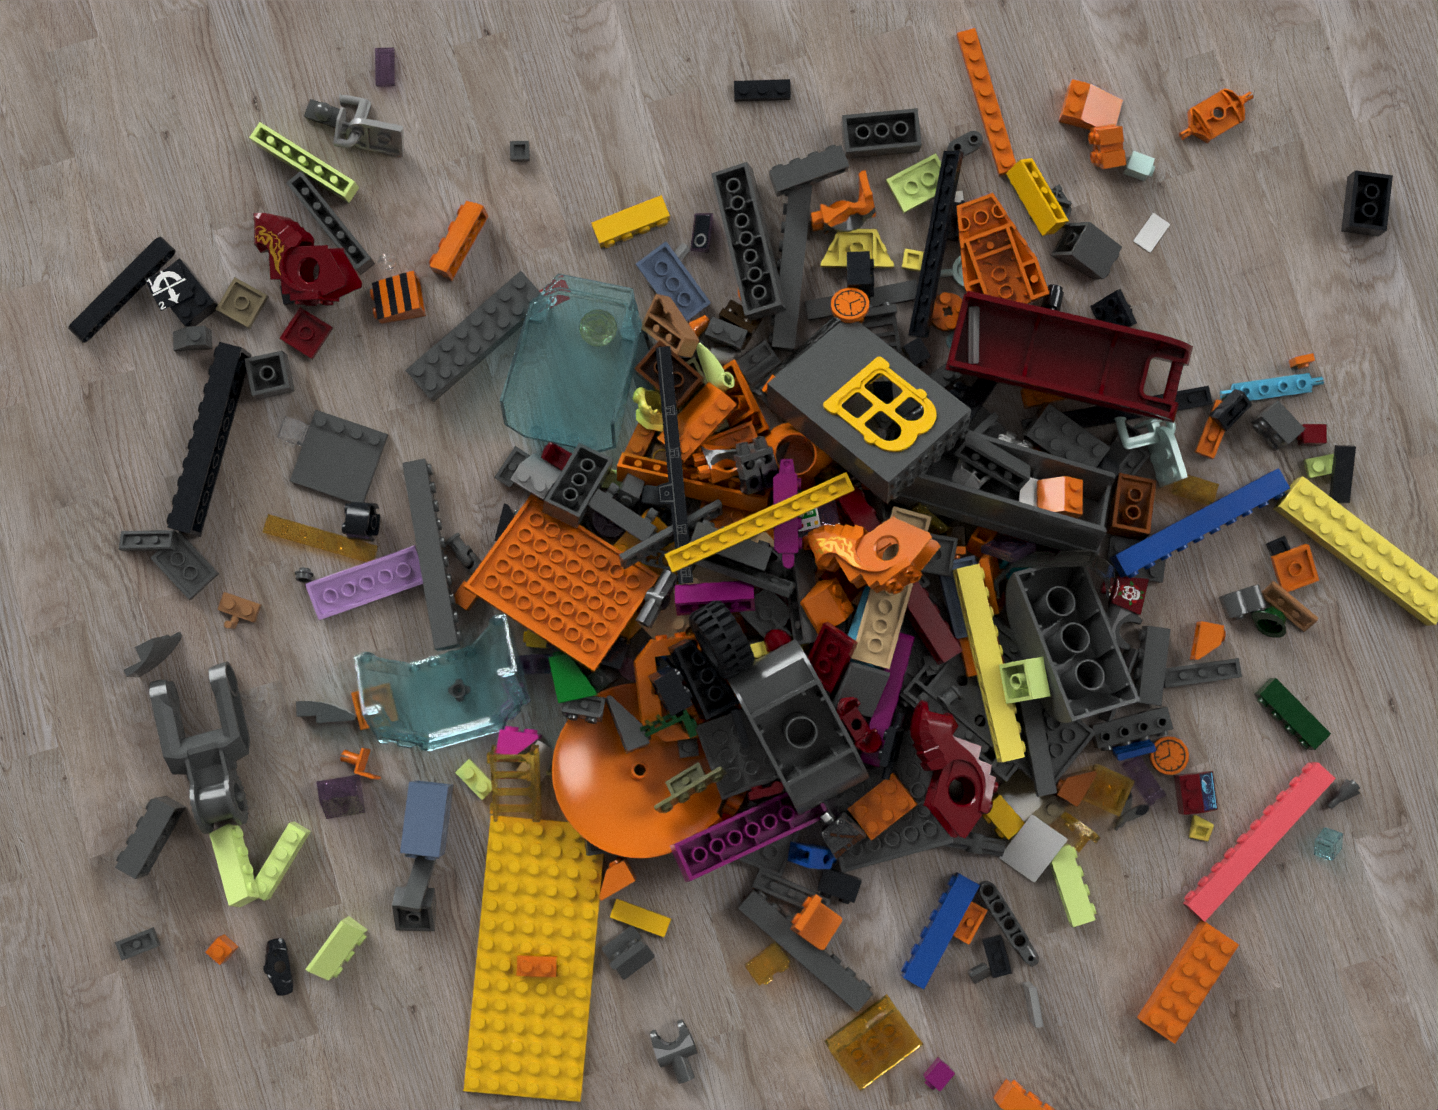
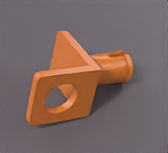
(360, 761)

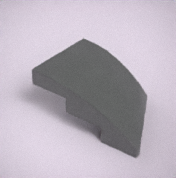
(152, 654)

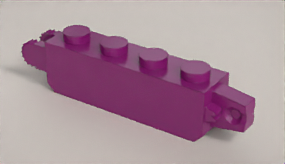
(786, 534)

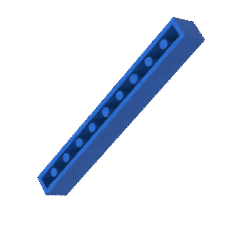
(1199, 523)

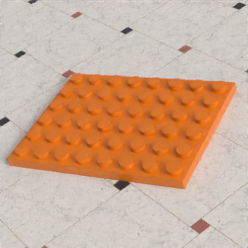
(561, 584)

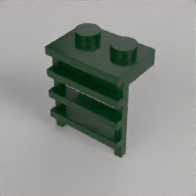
(686, 721)

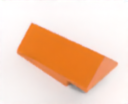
(747, 407)

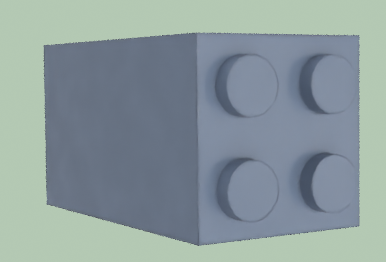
(426, 819)

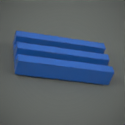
(1133, 750)

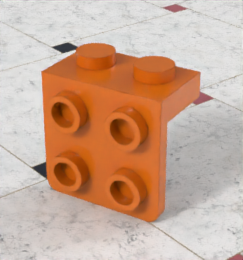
(816, 922)

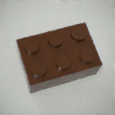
(685, 377)

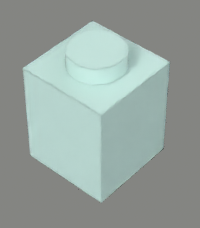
(1139, 166)

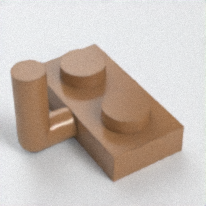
(238, 608)

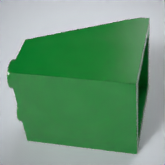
(569, 678)

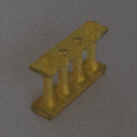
(532, 774)

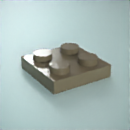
(242, 302)

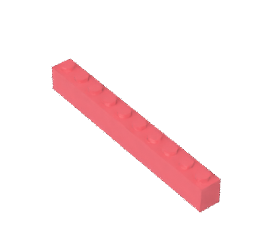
(1258, 840)

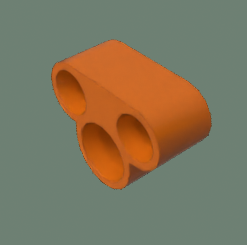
(733, 804)

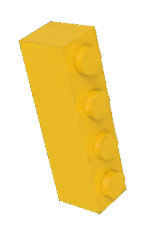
(1037, 197)
(631, 222)

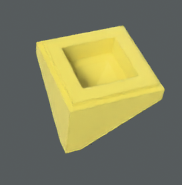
(1200, 828)

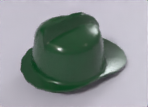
(1270, 622)

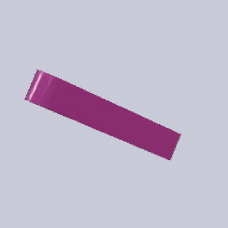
(888, 701)

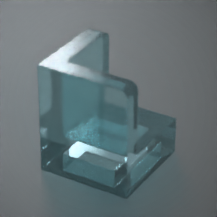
(1328, 844)

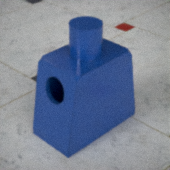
(819, 856)

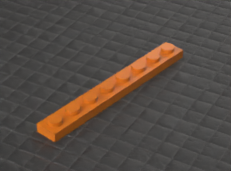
(986, 100)

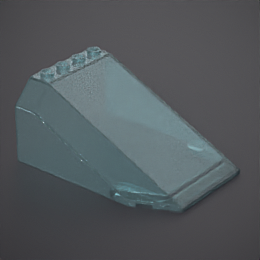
(573, 364)

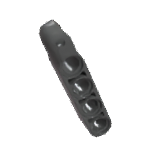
(1026, 948)

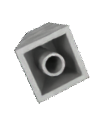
(536, 476)

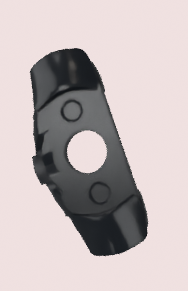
(283, 981)

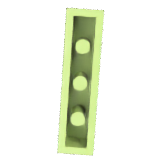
(280, 859)
(234, 865)
(1071, 887)

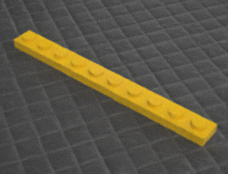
(759, 522)

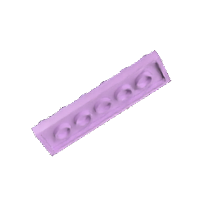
(365, 582)

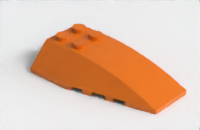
(995, 253)

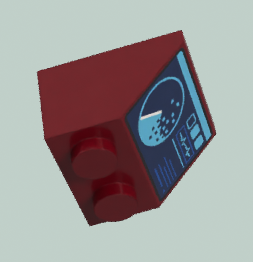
(1195, 792)

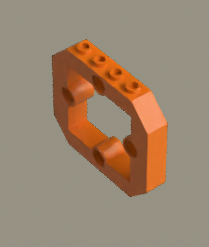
(648, 701)

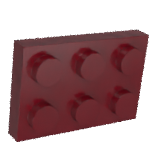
(831, 655)

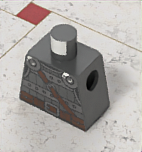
(840, 832)

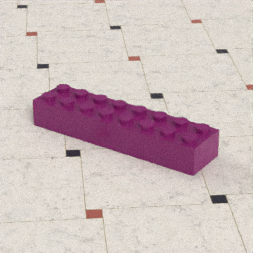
(740, 835)

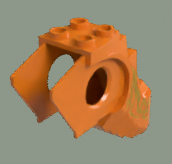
(862, 553)

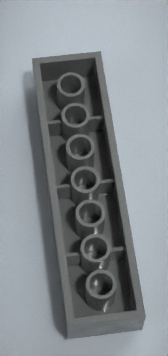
(748, 241)
(474, 337)

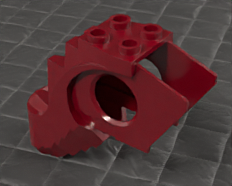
(951, 760)

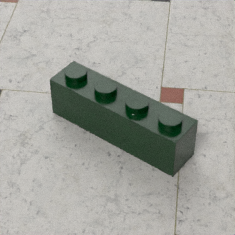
(1292, 714)

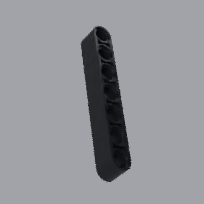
(121, 289)

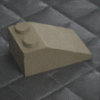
(1021, 796)

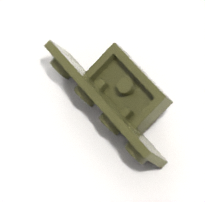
(687, 783)

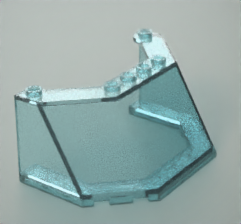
(412, 699)

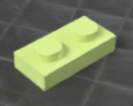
(1319, 466)
(475, 779)

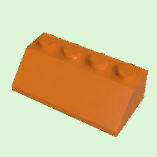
(458, 240)
(701, 419)

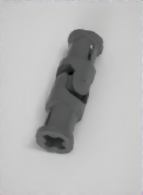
(464, 553)

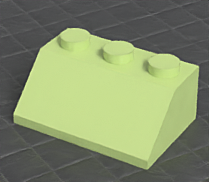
(337, 949)

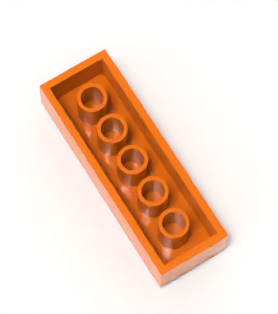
(1187, 981)

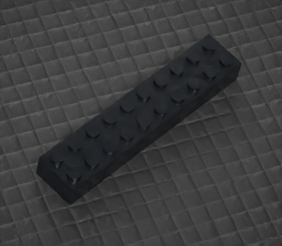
(209, 439)

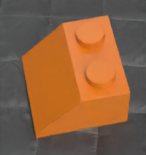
(1061, 495)
(827, 604)
(617, 877)

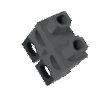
(755, 466)

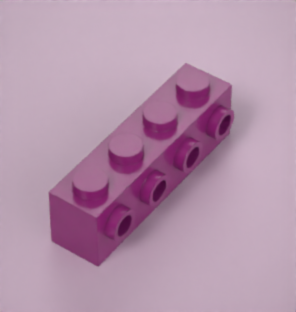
(736, 596)

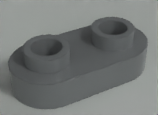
(966, 144)

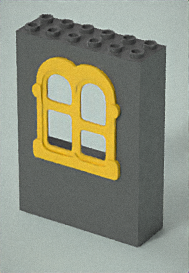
(835, 370)

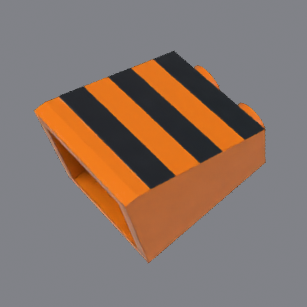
(398, 298)

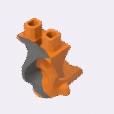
(846, 215)
(716, 462)

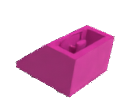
(514, 741)

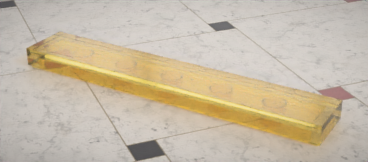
(319, 539)

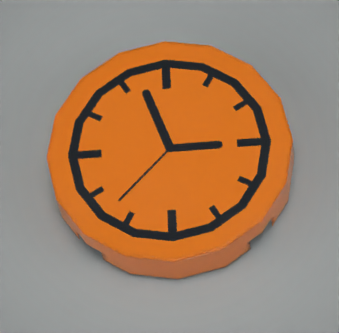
(849, 305)
(1170, 755)

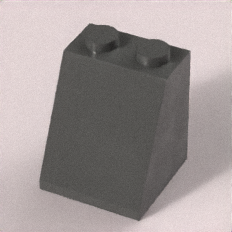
(1087, 250)
(862, 683)

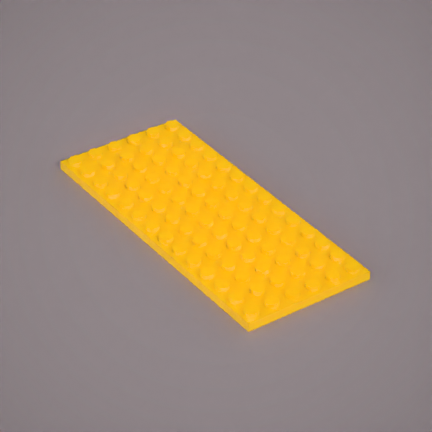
(535, 902)

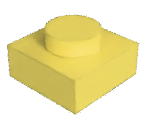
(912, 260)

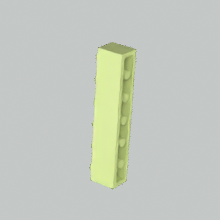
(305, 162)

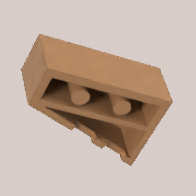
(668, 325)

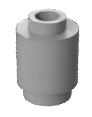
(723, 354)

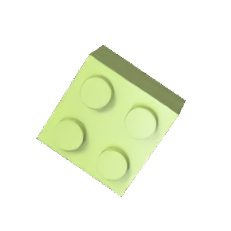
(1024, 680)

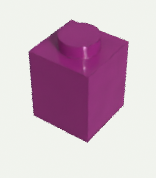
(938, 1075)

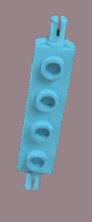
(1275, 386)

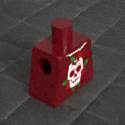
(1128, 593)

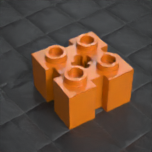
(1107, 146)

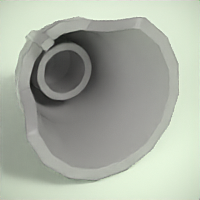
(968, 476)

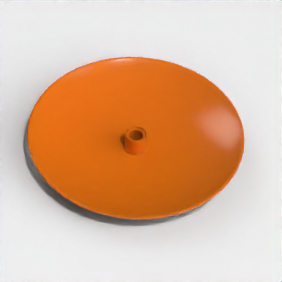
(613, 803)

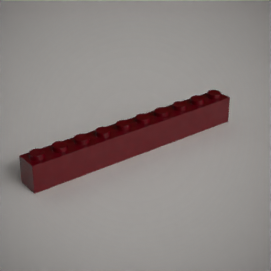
(920, 611)

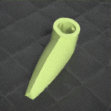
(713, 370)

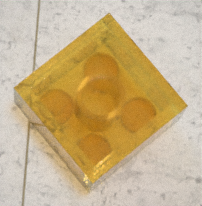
(1108, 790)

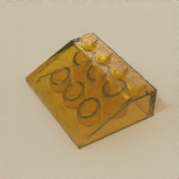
(873, 1042)

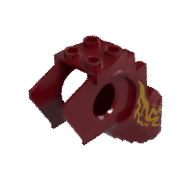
(294, 258)

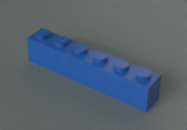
(940, 930)

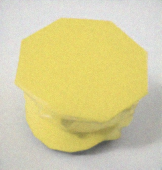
(649, 409)

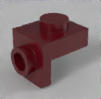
(555, 455)

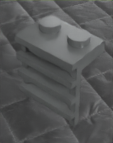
(883, 316)

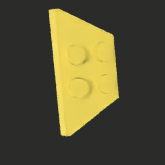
(854, 242)

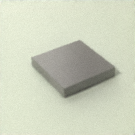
(1033, 1004)

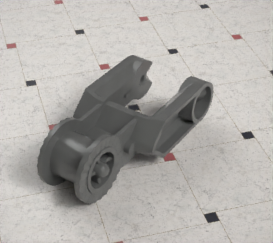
(209, 756)

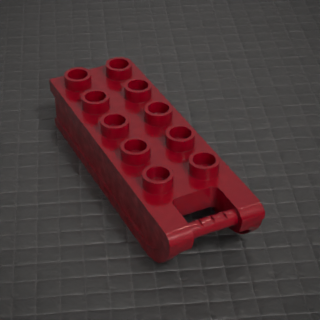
(1068, 356)

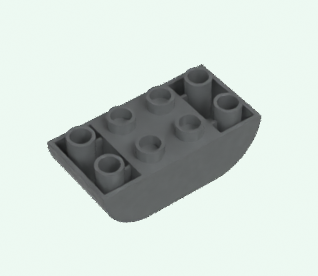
(798, 727)

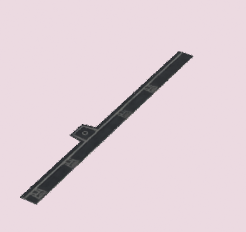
(672, 491)

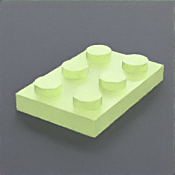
(915, 184)

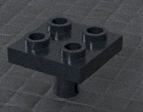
(1114, 310)

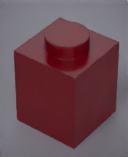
(1313, 435)

